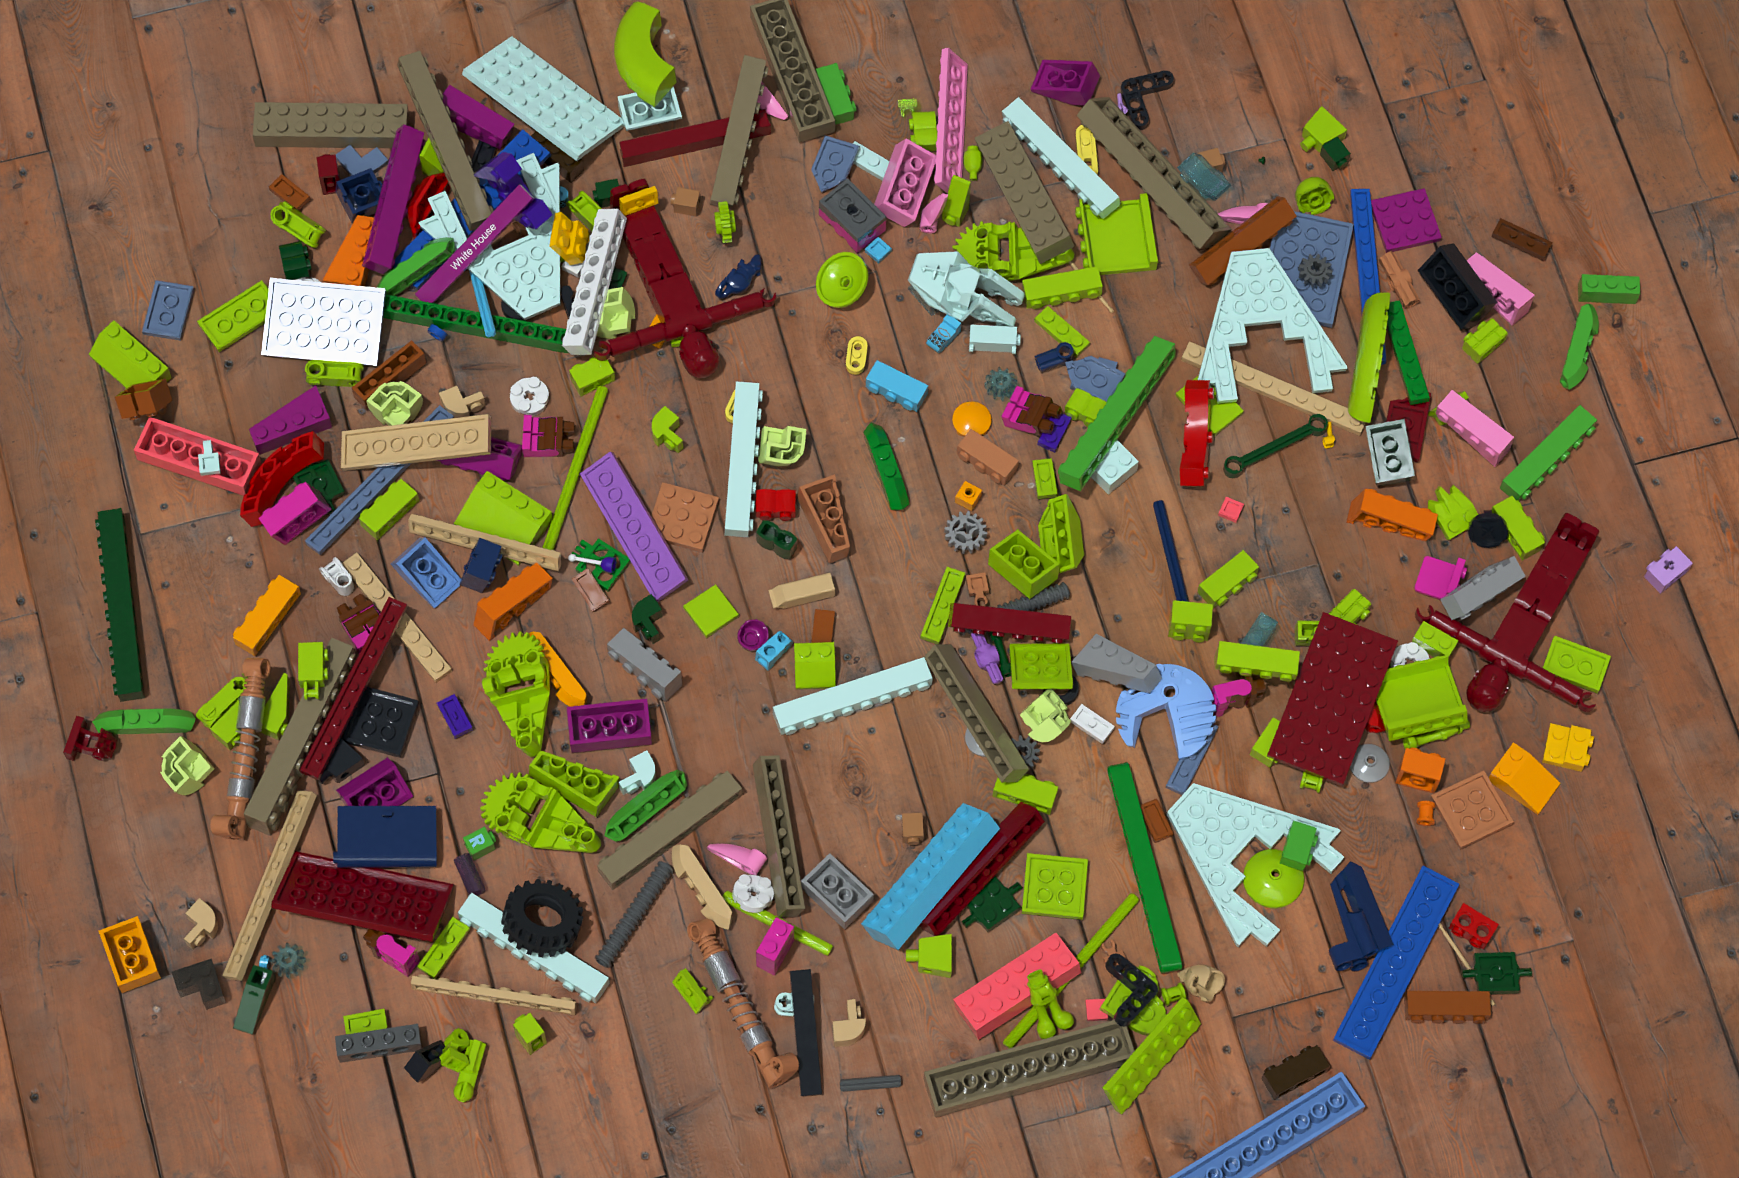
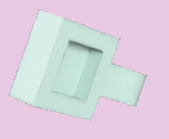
(209, 461)

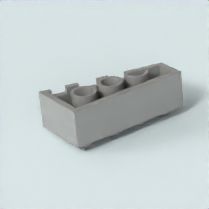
(1482, 588)
(1115, 664)
(645, 665)

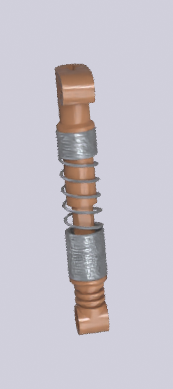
(248, 722)
(725, 978)

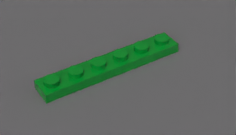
(1406, 355)

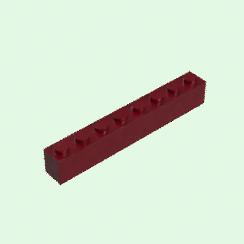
(1011, 836)

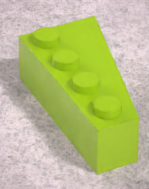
(574, 782)

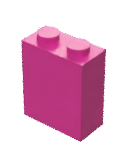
(775, 946)

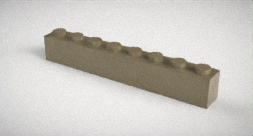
(738, 131)
(976, 713)
(669, 830)
(778, 836)

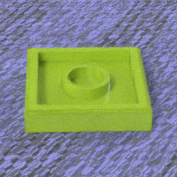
(710, 611)

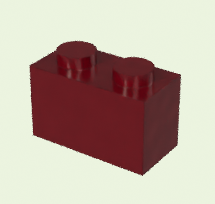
(328, 173)

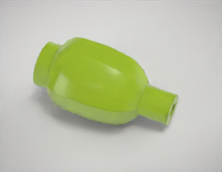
(973, 161)

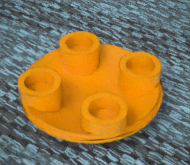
(971, 416)

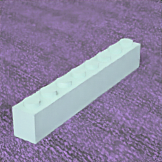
(1061, 159)
(742, 459)
(852, 696)
(563, 967)

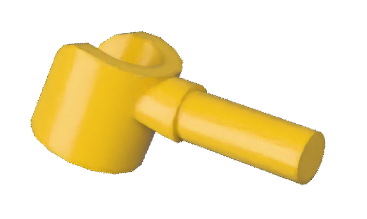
(1329, 440)

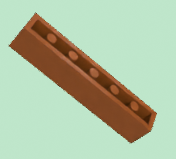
(1247, 236)

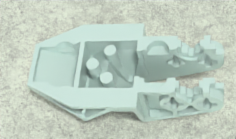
(949, 286)

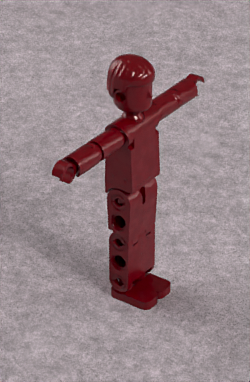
(671, 294)
(1526, 623)

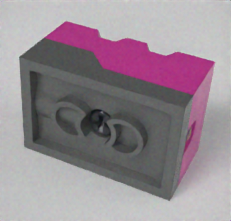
(852, 215)

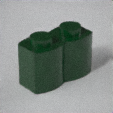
(294, 260)
(780, 541)

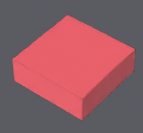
(1231, 509)
(1093, 1012)

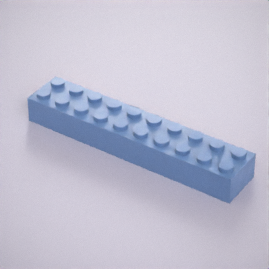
(1281, 1133)

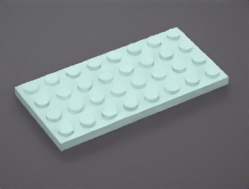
(543, 98)

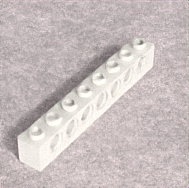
(594, 282)

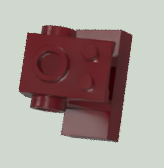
(80, 738)

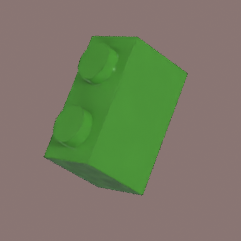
(1298, 846)

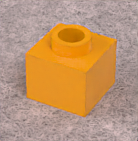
(965, 500)

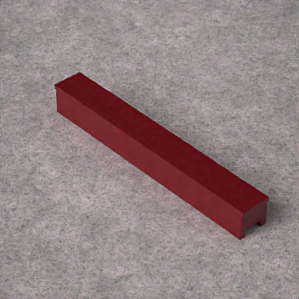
(684, 140)

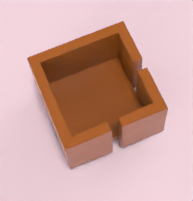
(143, 399)

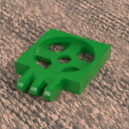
(588, 552)

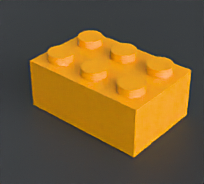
(129, 954)

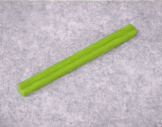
(799, 934)

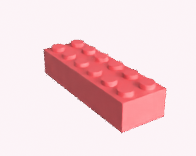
(178, 452)
(1006, 990)

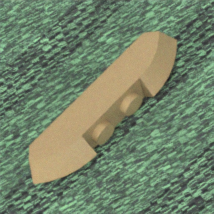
(696, 878)

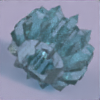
(1007, 380)
(281, 965)

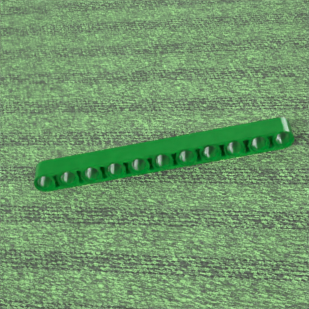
(464, 316)
(1144, 868)

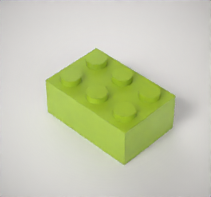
(1023, 564)

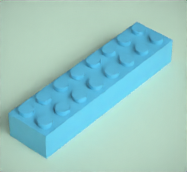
(930, 876)

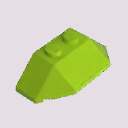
(1061, 533)

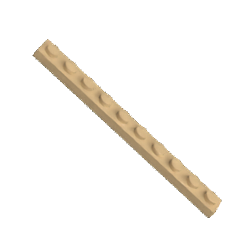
(1282, 392)
(268, 886)

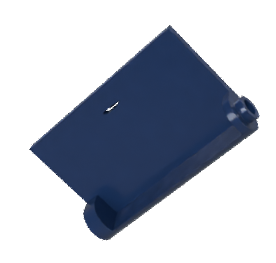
(386, 837)

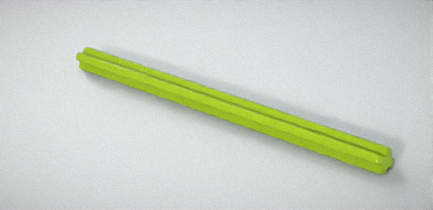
(575, 468)
(1083, 956)

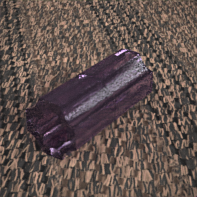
(469, 874)

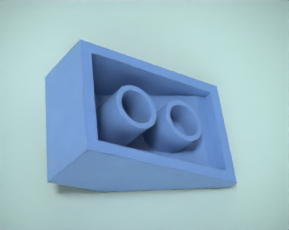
(427, 572)

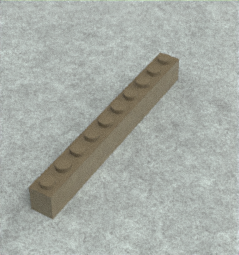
(444, 139)

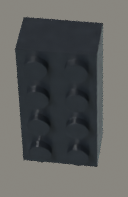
(1457, 286)

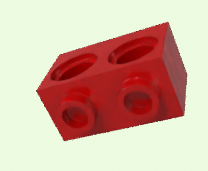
(1476, 922)

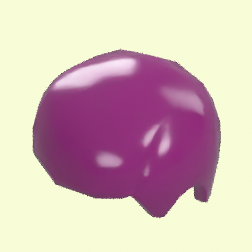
(752, 634)

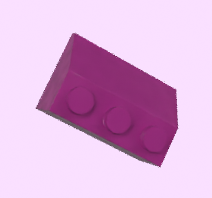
(376, 787)

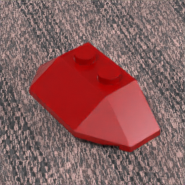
(419, 206)

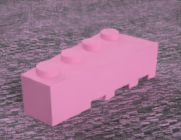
(1511, 296)
(1475, 427)

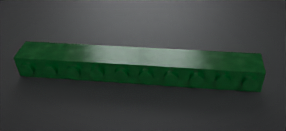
(120, 605)

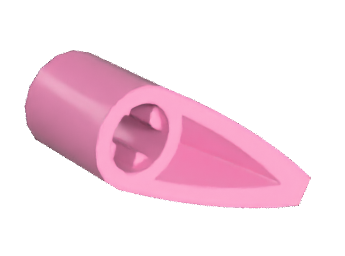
(771, 105)
(931, 214)
(1240, 214)
(742, 858)

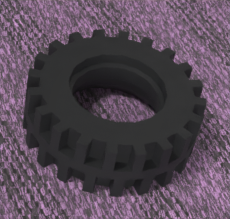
(536, 937)

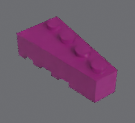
(476, 119)
(296, 418)

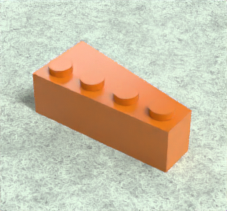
(347, 264)
(1392, 515)
(511, 599)

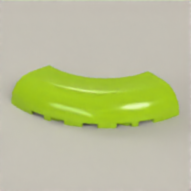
(636, 57)
(1368, 356)

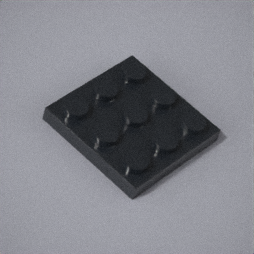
(381, 722)

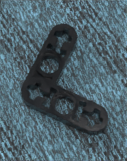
(1136, 95)
(1137, 987)

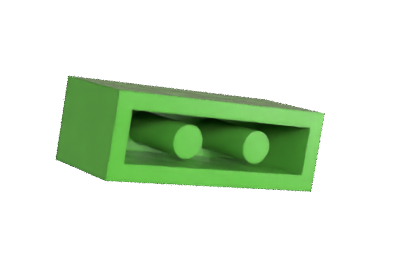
(836, 93)
(1609, 289)

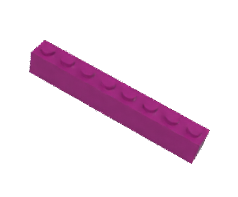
(393, 199)

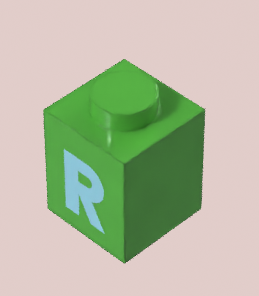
(479, 843)

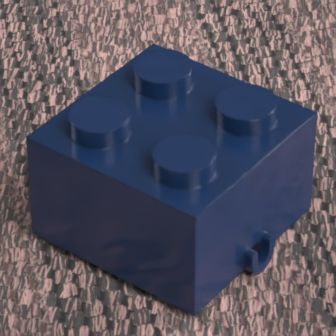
(359, 194)
(481, 565)

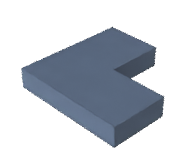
(355, 164)

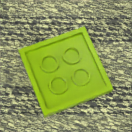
(1040, 666)
(1054, 886)

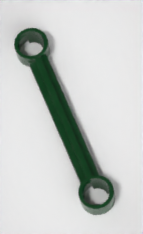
(1275, 446)

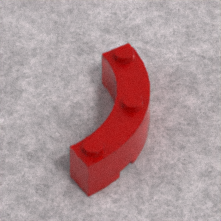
(1196, 433)
(277, 472)

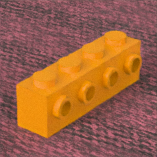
(266, 615)

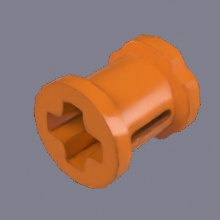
(1425, 813)

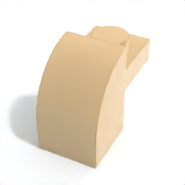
(460, 407)
(205, 921)
(851, 1030)

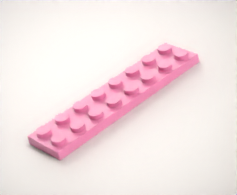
(950, 119)

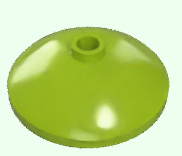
(836, 274)
(1271, 890)

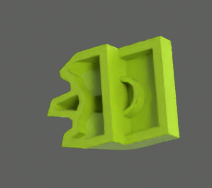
(1453, 511)

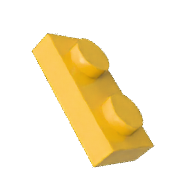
(638, 200)

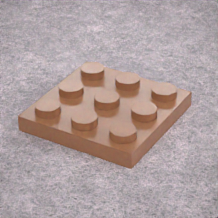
(684, 516)
(1472, 809)

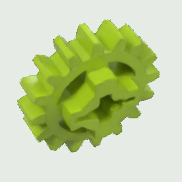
(725, 222)

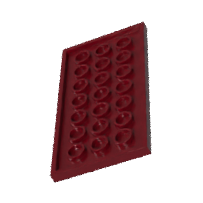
(1332, 699)
(363, 897)

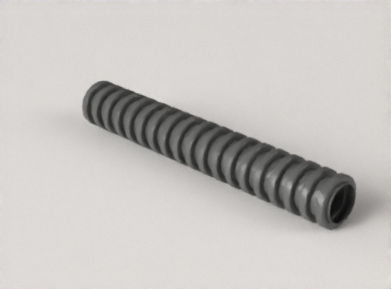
(1044, 597)
(634, 914)

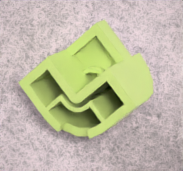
(616, 314)
(395, 403)
(781, 446)
(1046, 716)
(185, 767)

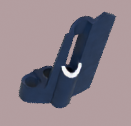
(1363, 926)

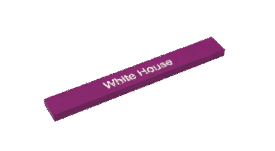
(475, 245)

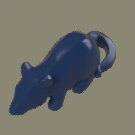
(739, 280)

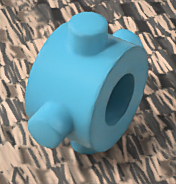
(264, 961)

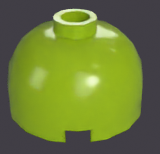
(1314, 195)

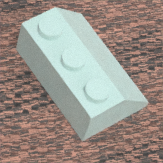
(639, 114)

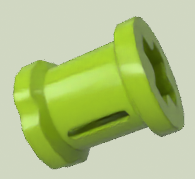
(1311, 782)
(1173, 994)

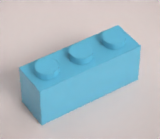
(896, 386)

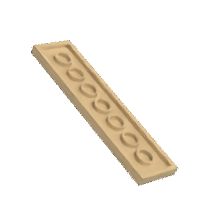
(416, 442)

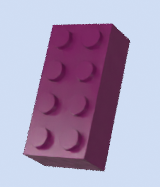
(609, 725)

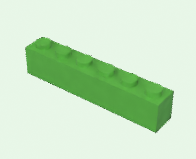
(1548, 454)

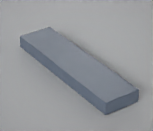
(1187, 768)

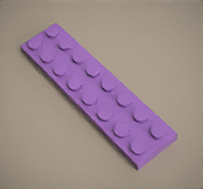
(634, 526)

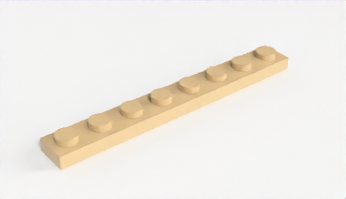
(468, 538)
(406, 630)
(486, 993)

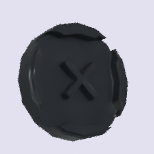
(1488, 529)

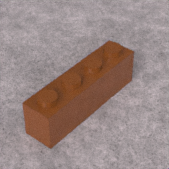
(394, 369)
(1447, 1006)

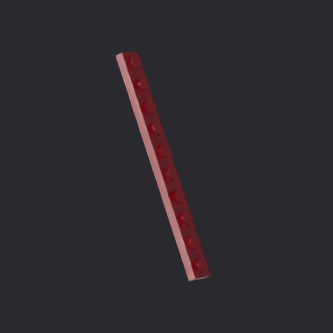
(353, 688)

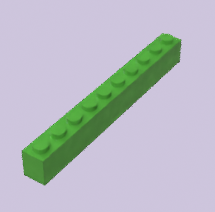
(1116, 413)

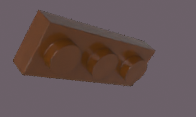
(1521, 239)

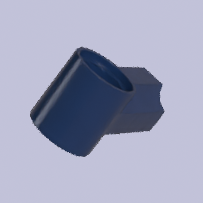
(1053, 358)

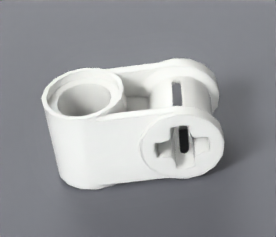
(335, 575)

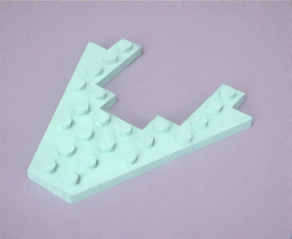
(521, 272)
(1261, 294)
(1217, 829)

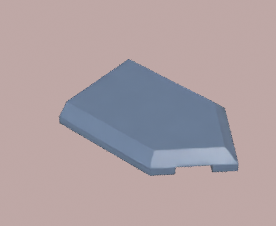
(833, 162)
(1094, 376)

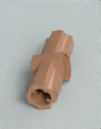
(1399, 280)

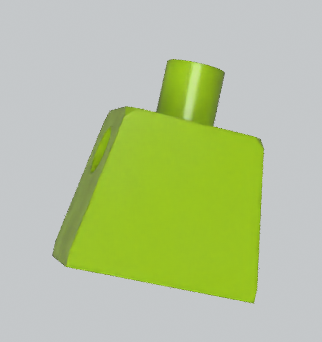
(1320, 130)
(933, 955)

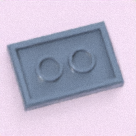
(168, 310)

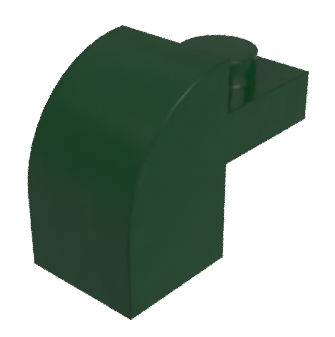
(644, 615)

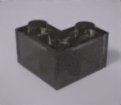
(200, 978)

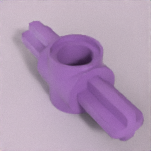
(987, 658)

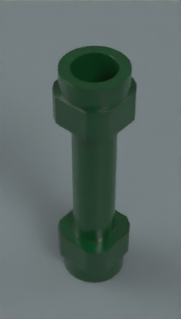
(1005, 668)

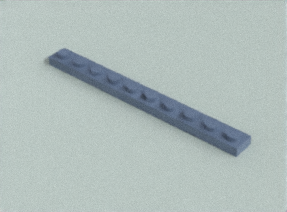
(361, 498)

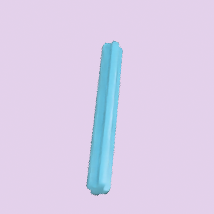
(483, 306)

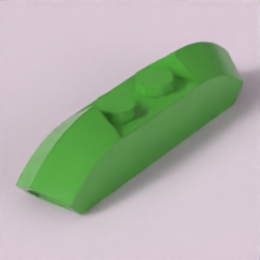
(417, 266)
(1585, 327)
(145, 721)
(645, 805)

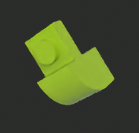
(663, 429)

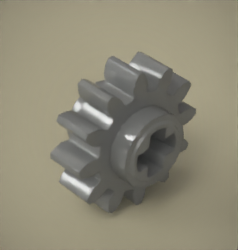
(1309, 267)
(1025, 745)

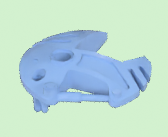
(1188, 710)

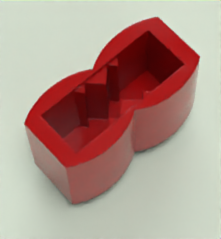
(776, 504)

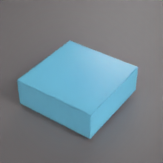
(878, 250)

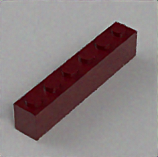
(1009, 621)

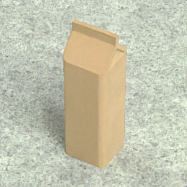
(802, 591)

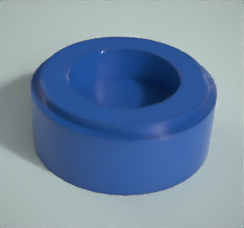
(437, 332)

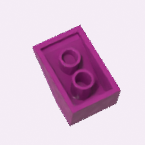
(1066, 81)

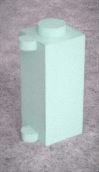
(993, 338)

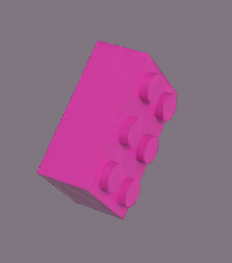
(294, 513)

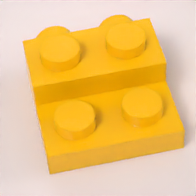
(569, 239)
(1567, 747)

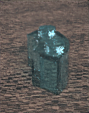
(1203, 176)

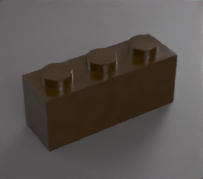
(569, 168)
(1295, 1071)

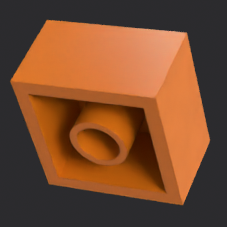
(1420, 770)

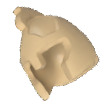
(1202, 981)

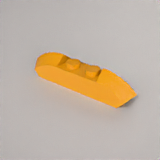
(570, 690)

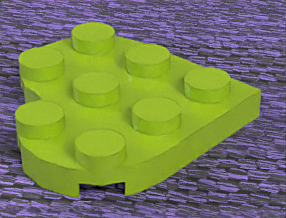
(1149, 1017)

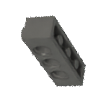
(378, 1043)

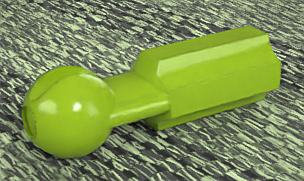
(468, 1075)

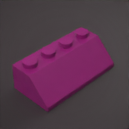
(501, 461)

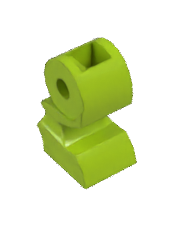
(454, 1045)

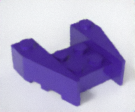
(503, 175)

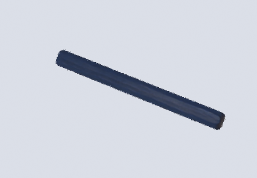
(1170, 551)

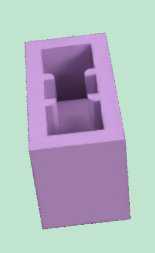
(1677, 566)

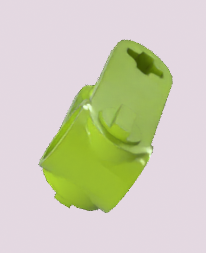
(584, 209)
(297, 224)
(333, 373)
(221, 702)

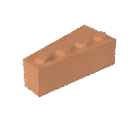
(825, 516)

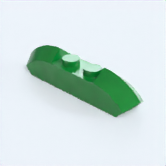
(886, 467)

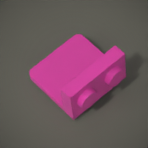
(1439, 577)

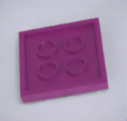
(1405, 220)

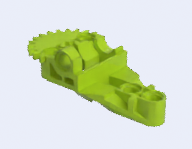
(985, 252)
(527, 707)
(553, 824)

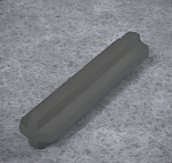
(870, 1083)

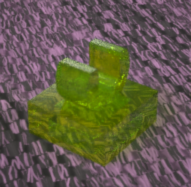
(906, 104)

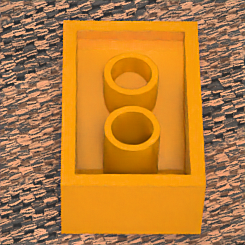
(1524, 779)

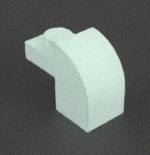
(643, 775)

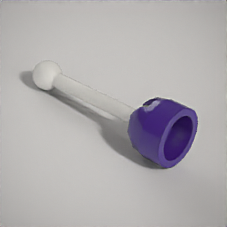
(608, 564)

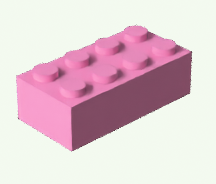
(905, 182)

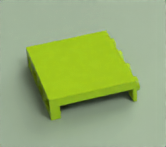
(1121, 240)
(1419, 699)

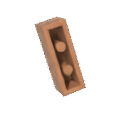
(987, 457)

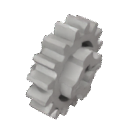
(960, 538)

